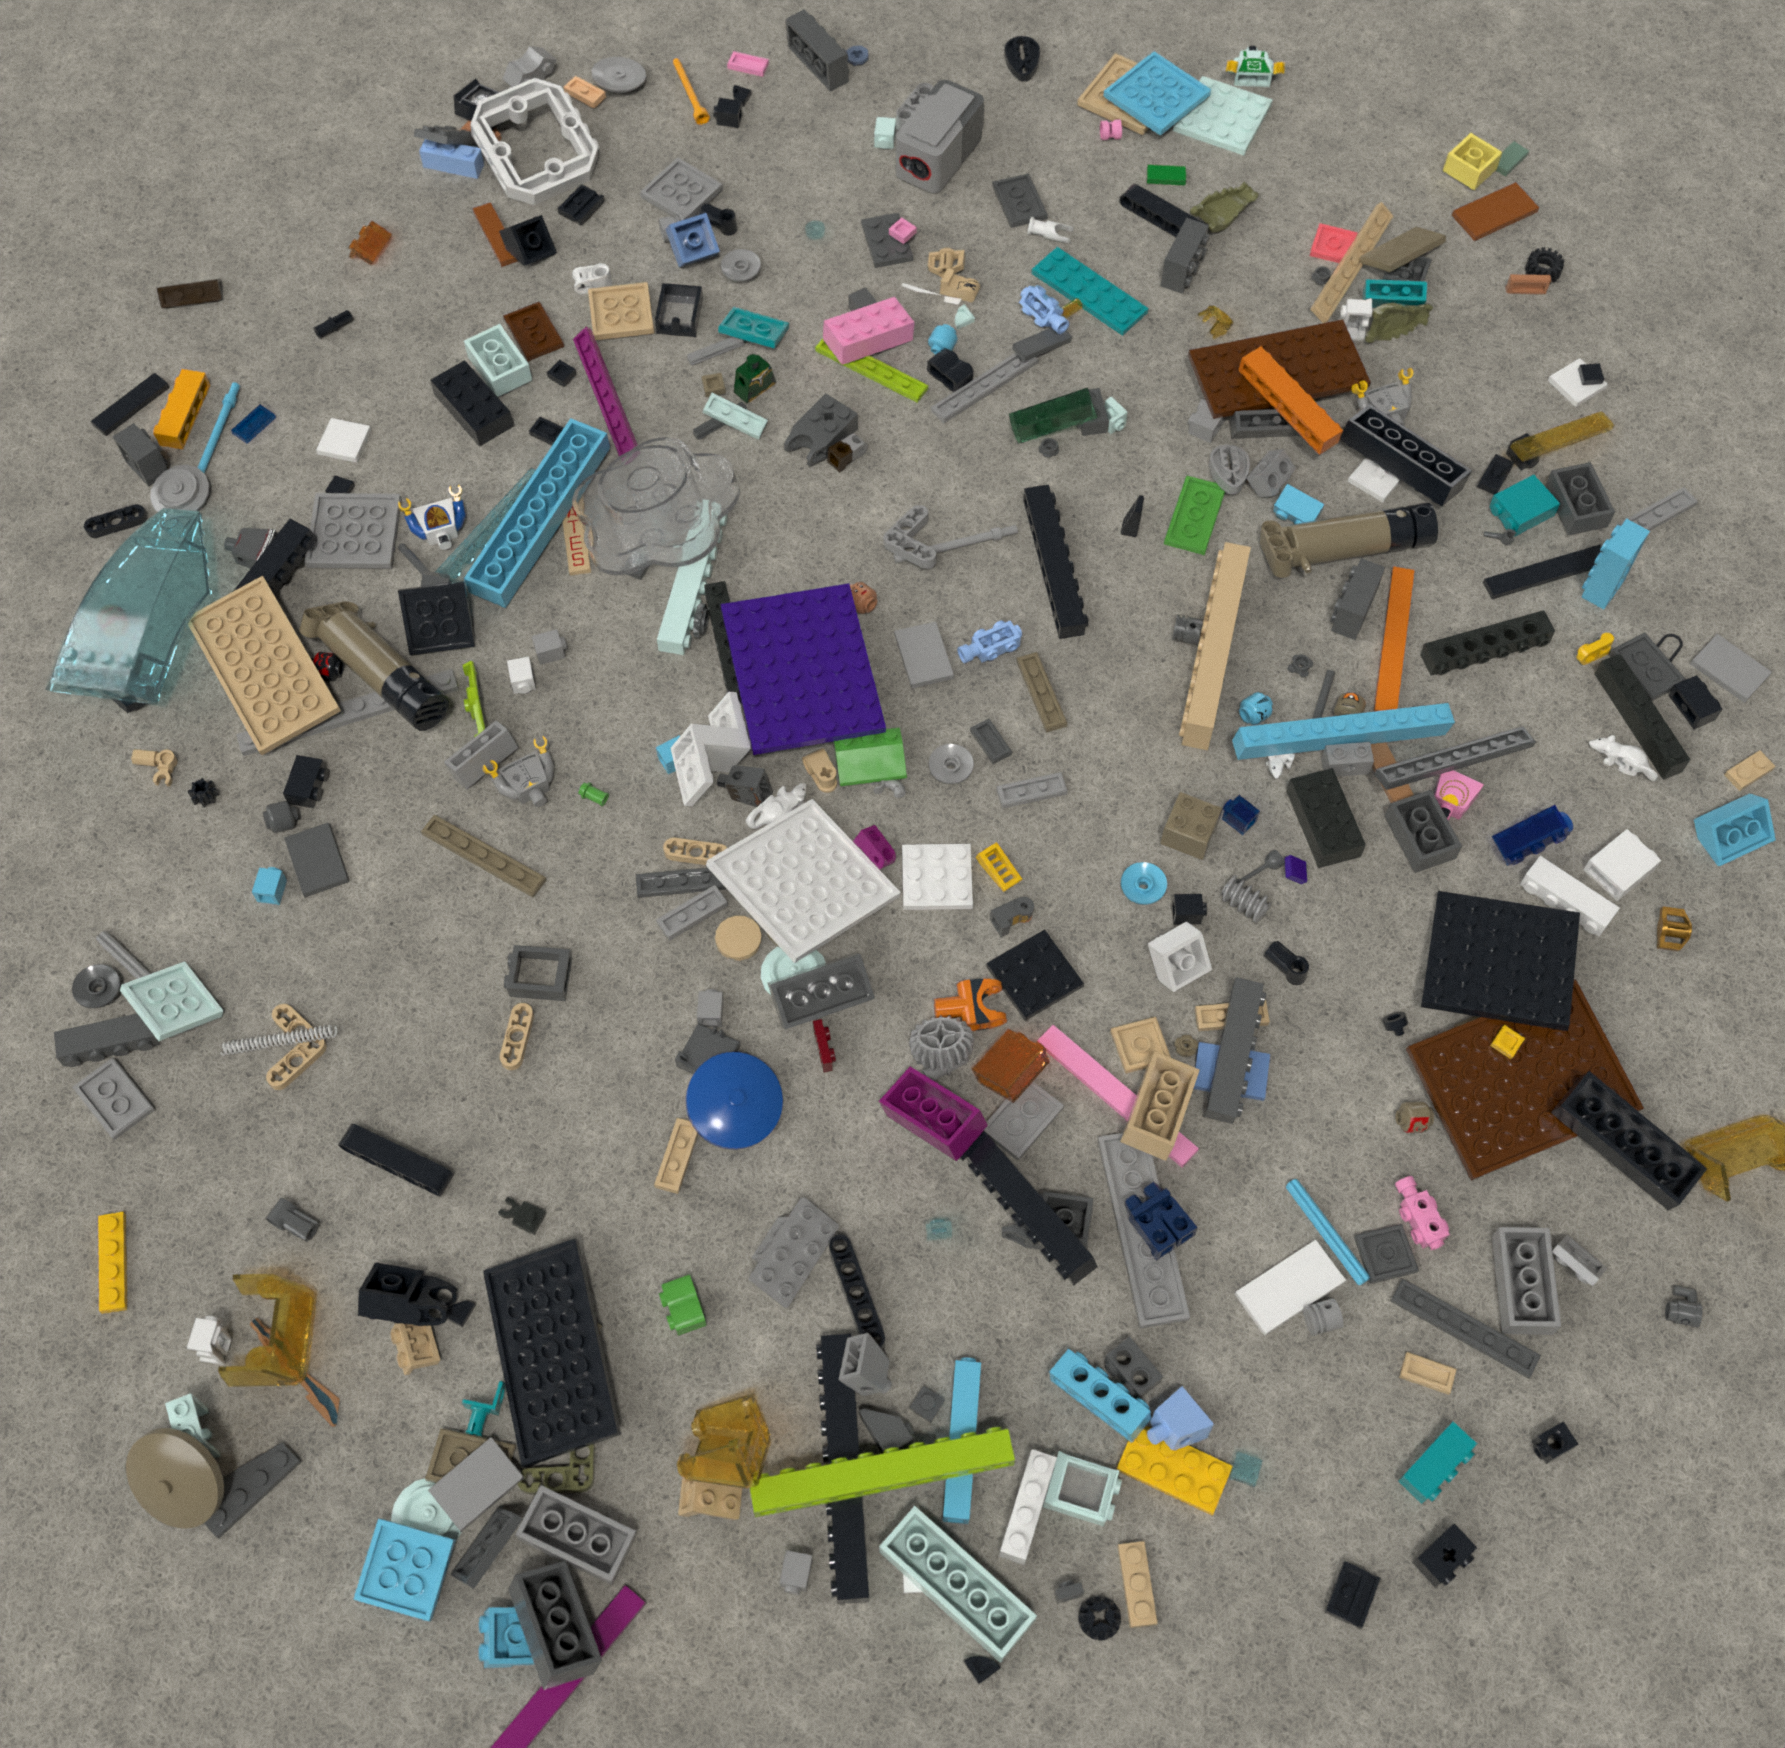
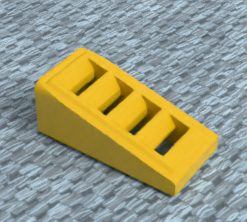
(987, 865)

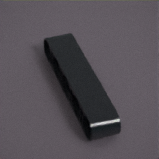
(1154, 209)
(396, 1159)
(853, 1283)

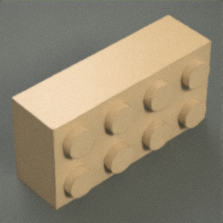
(1160, 1106)

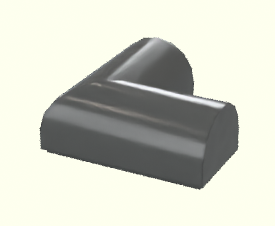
(1416, 271)

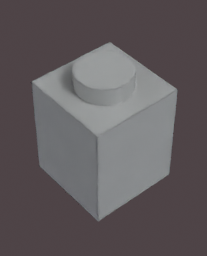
(549, 646)
(710, 1008)
(796, 1572)

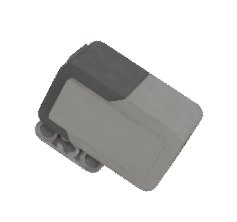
(937, 133)

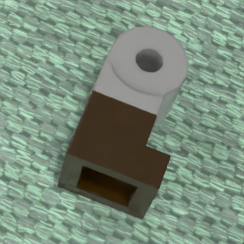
(846, 451)

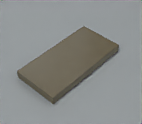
(1402, 249)

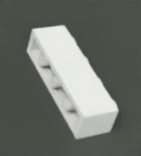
(1567, 893)
(1027, 1507)

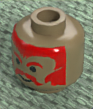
(1414, 1117)

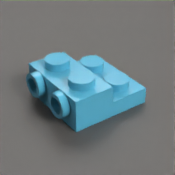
(503, 1639)

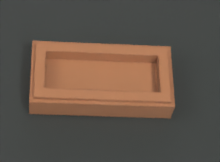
(1528, 284)

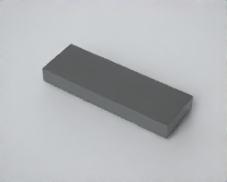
(1040, 343)

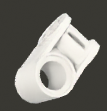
(592, 277)

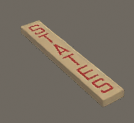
(576, 549)

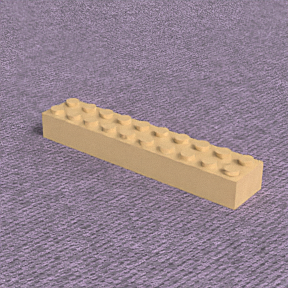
(1214, 646)

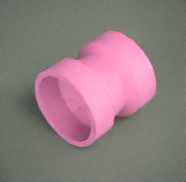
(1111, 129)

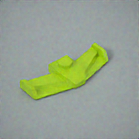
(472, 703)

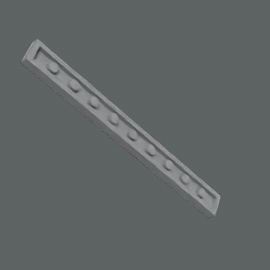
(355, 710)

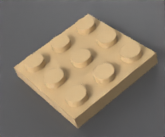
(620, 311)

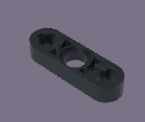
(124, 524)

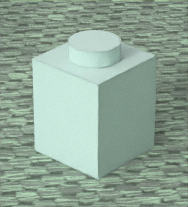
(885, 133)

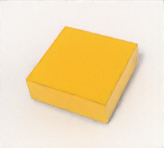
(1507, 1042)

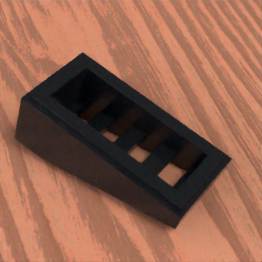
(1132, 519)

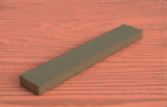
(483, 856)

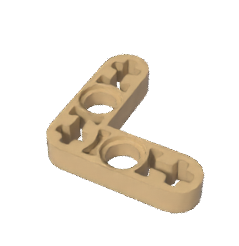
(302, 1050)

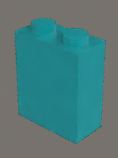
(1524, 505)

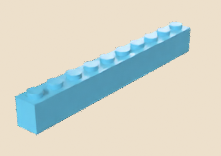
(1344, 729)

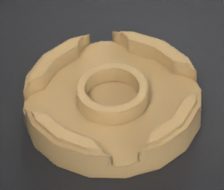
(738, 938)

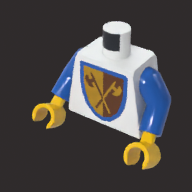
(438, 520)

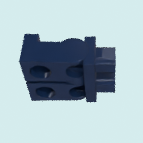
(1160, 1220)

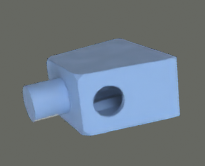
(1179, 1422)

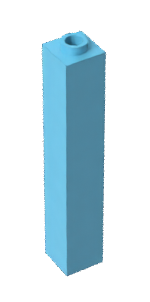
(963, 1420)

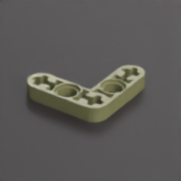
(569, 1474)

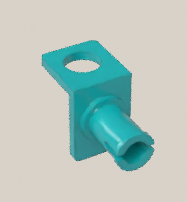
(481, 1410)

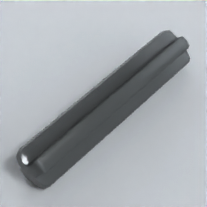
(711, 425)

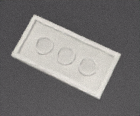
(1290, 1287)

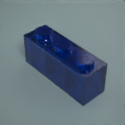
(1531, 835)

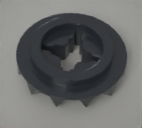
(1086, 1618)

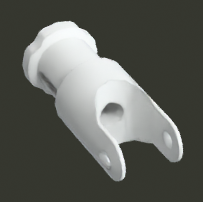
(1048, 230)

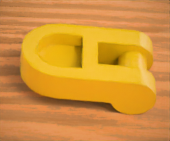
(1595, 650)

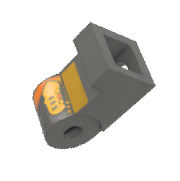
(1011, 913)

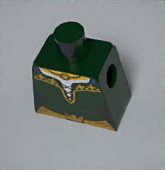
(753, 378)

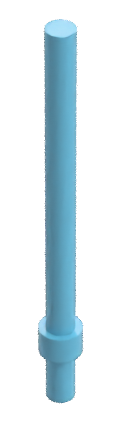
(228, 402)

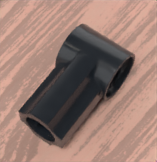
(723, 219)
(1286, 962)

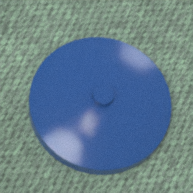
(734, 1100)

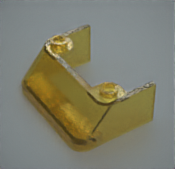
(1738, 1150)
(287, 1355)

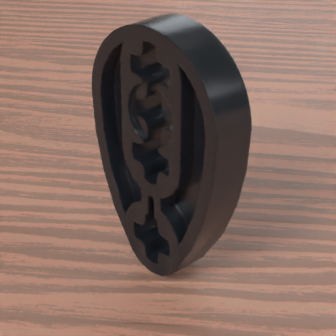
(1013, 57)

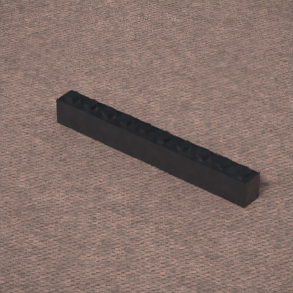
(842, 1442)

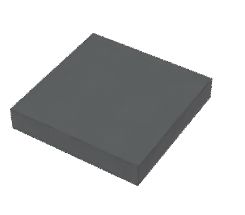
(1386, 1253)

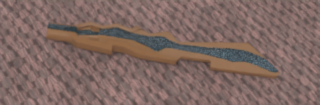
(321, 1398)

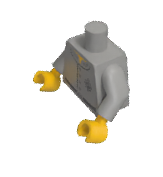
(1390, 399)
(526, 777)

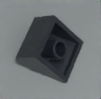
(528, 240)

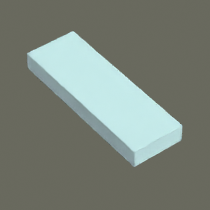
(735, 416)

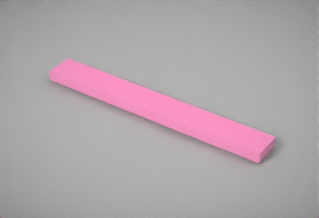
(1104, 1084)

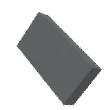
(991, 741)

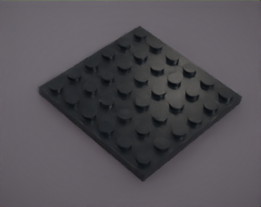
(1502, 960)

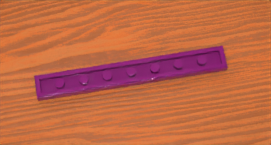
(604, 391)
(547, 1702)

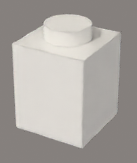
(521, 675)

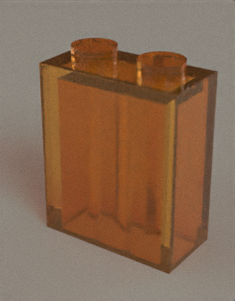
(1011, 1065)

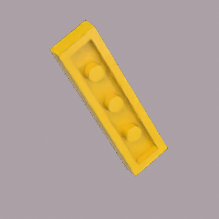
(112, 1262)

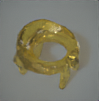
(1223, 321)

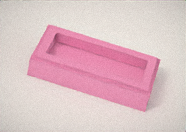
(748, 64)

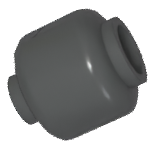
(280, 816)

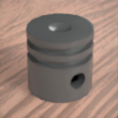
(1187, 629)

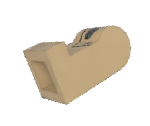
(958, 286)

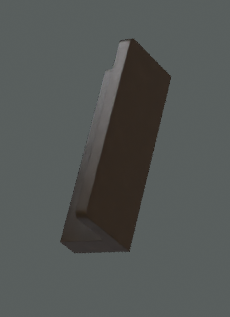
(189, 293)

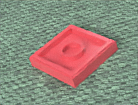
(1332, 243)

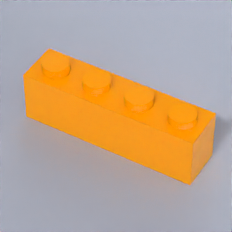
(181, 409)

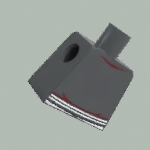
(249, 545)

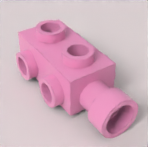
(1421, 1218)

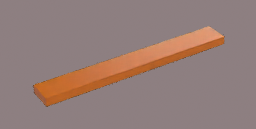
(1394, 639)

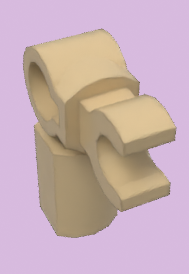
(165, 760)

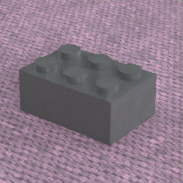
(1185, 256)
(1581, 498)
(1356, 598)
(1423, 831)

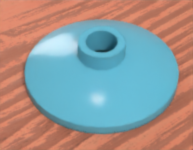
(1145, 874)

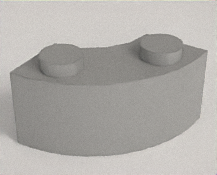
(533, 64)

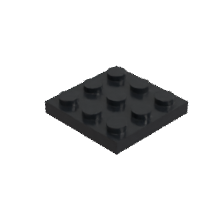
(436, 618)
(1035, 975)

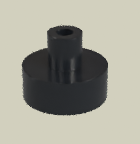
(1395, 1022)

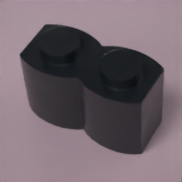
(950, 369)

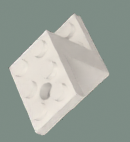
(710, 748)

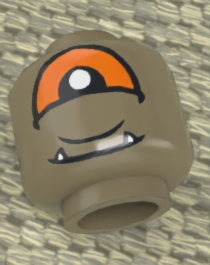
(1349, 703)

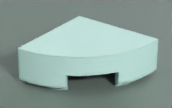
(963, 317)

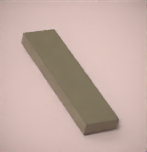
(1041, 692)

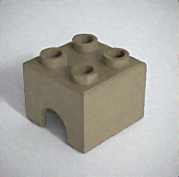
(1191, 825)

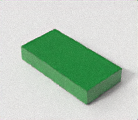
(1166, 175)

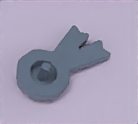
(857, 55)

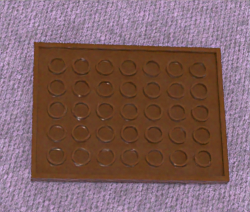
(1503, 1106)

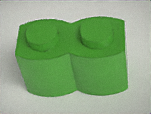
(683, 1305)

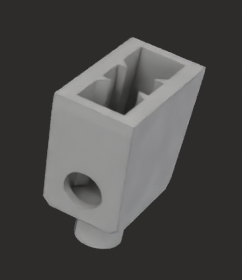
(865, 1366)

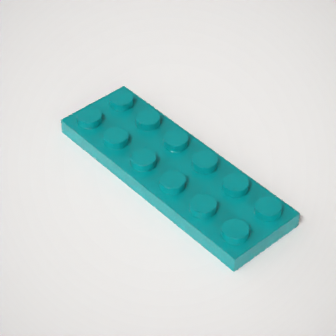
(1096, 293)

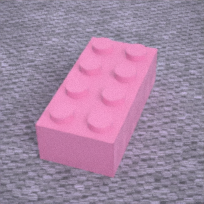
(868, 330)

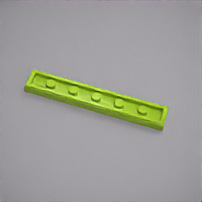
(881, 374)

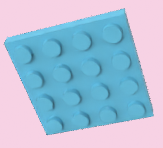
(1157, 93)

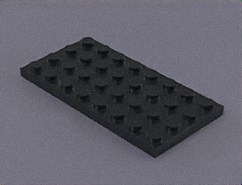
(551, 1353)

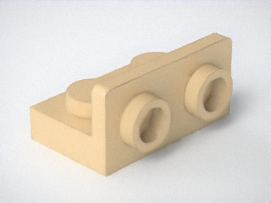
(414, 1346)

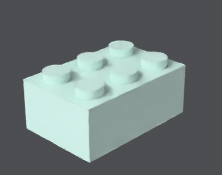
(498, 360)

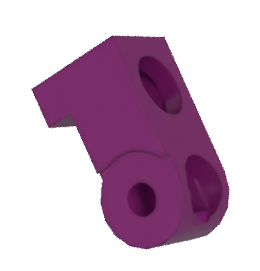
(875, 847)

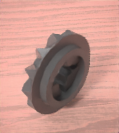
(700, 620)

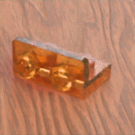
(370, 243)

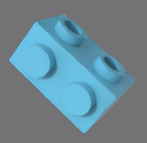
(1297, 506)

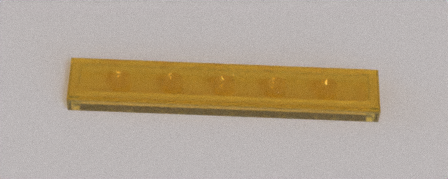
(1562, 436)

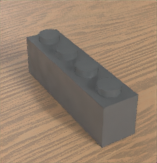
(1260, 425)
(102, 1040)

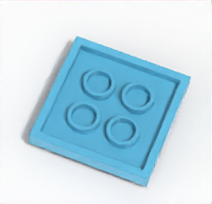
(404, 1569)

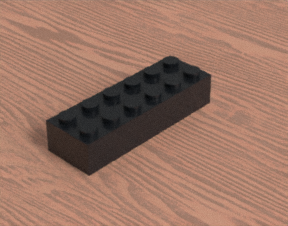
(1405, 455)
(1629, 1140)

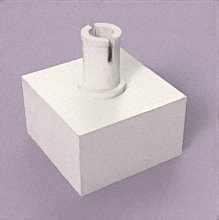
(1179, 956)

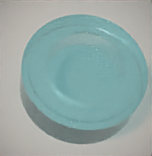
(815, 230)

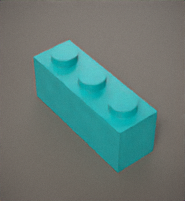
(1395, 291)
(1438, 1463)

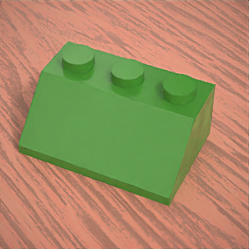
(870, 758)

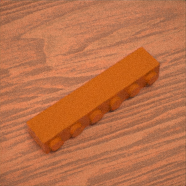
(1290, 400)

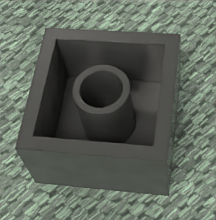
(141, 453)

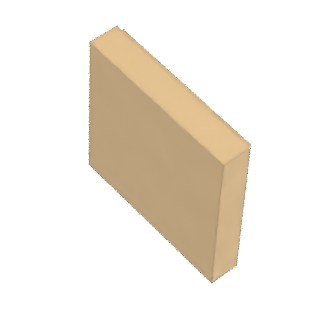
(1138, 1042)

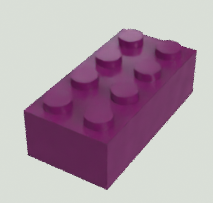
(933, 1113)

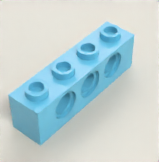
(1128, 1423)

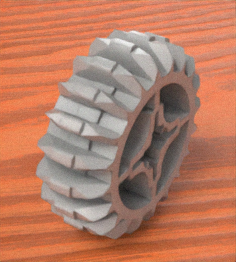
(941, 1042)

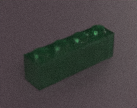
(1053, 415)

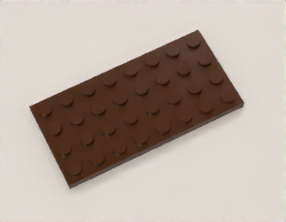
(1315, 356)

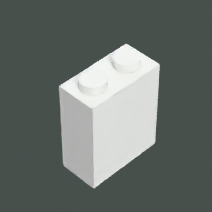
(1622, 864)

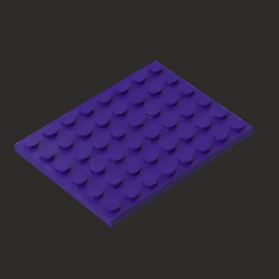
(802, 669)

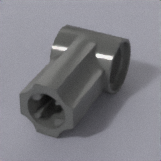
(288, 1217)

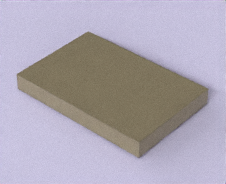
(453, 1448)

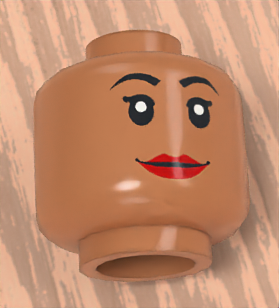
(864, 597)

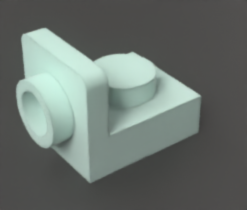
(1116, 415)

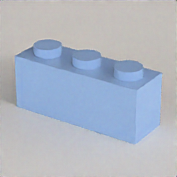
(453, 159)

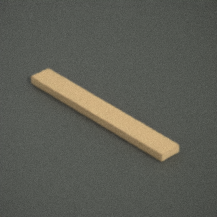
(1350, 263)

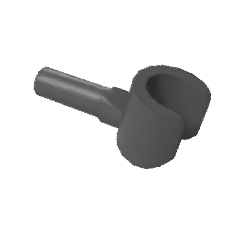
(1506, 538)

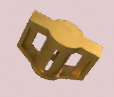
(1673, 929)

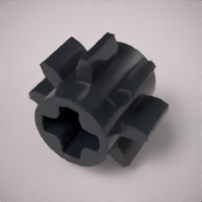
(203, 792)

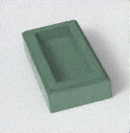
(1511, 157)

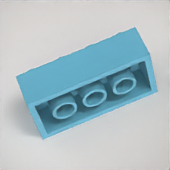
(1614, 563)

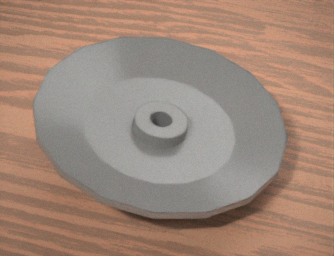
(618, 74)
(180, 488)

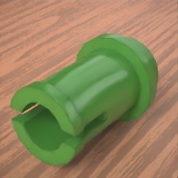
(593, 794)

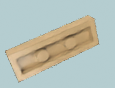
(1213, 1016)
(676, 1157)
(1137, 1584)

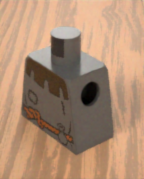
(746, 785)

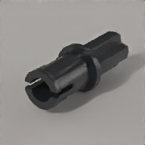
(333, 324)

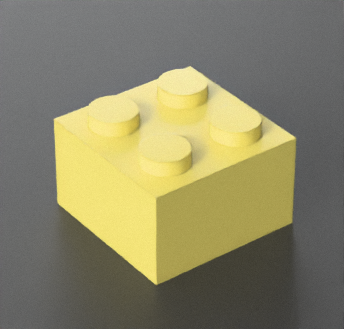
(1472, 161)

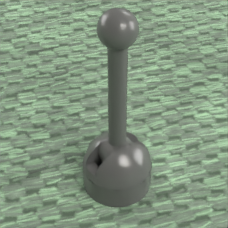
(1273, 861)

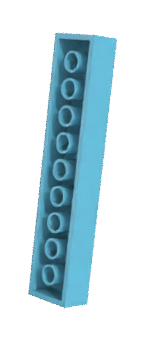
(536, 513)

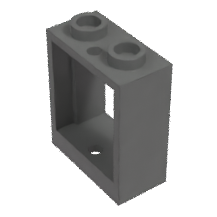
(557, 992)

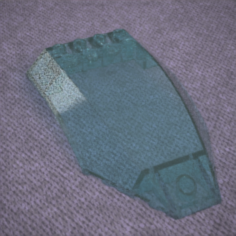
(136, 612)

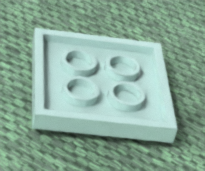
(171, 1001)

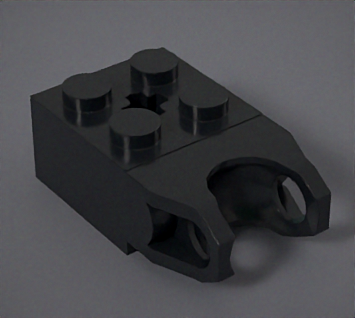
(403, 1296)

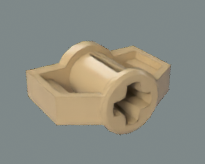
(946, 258)

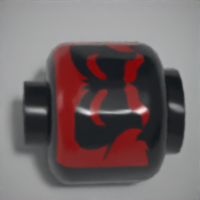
(328, 665)

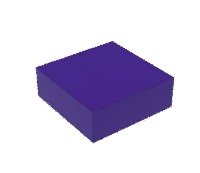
(1295, 869)

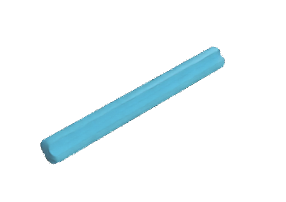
(1327, 1232)

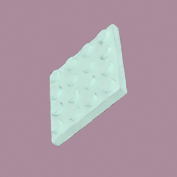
(1226, 117)

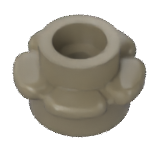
(1186, 1051)

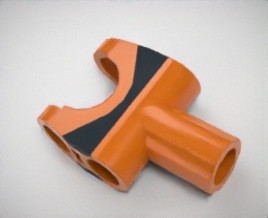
(970, 1006)

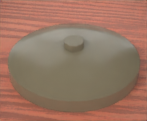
(174, 1478)

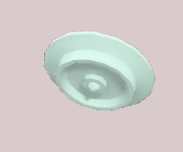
(779, 965)
(421, 1511)

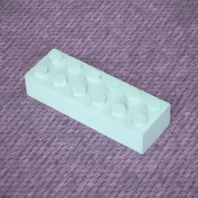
(957, 1584)

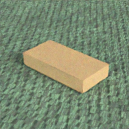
(1427, 1373)

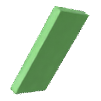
(1195, 515)

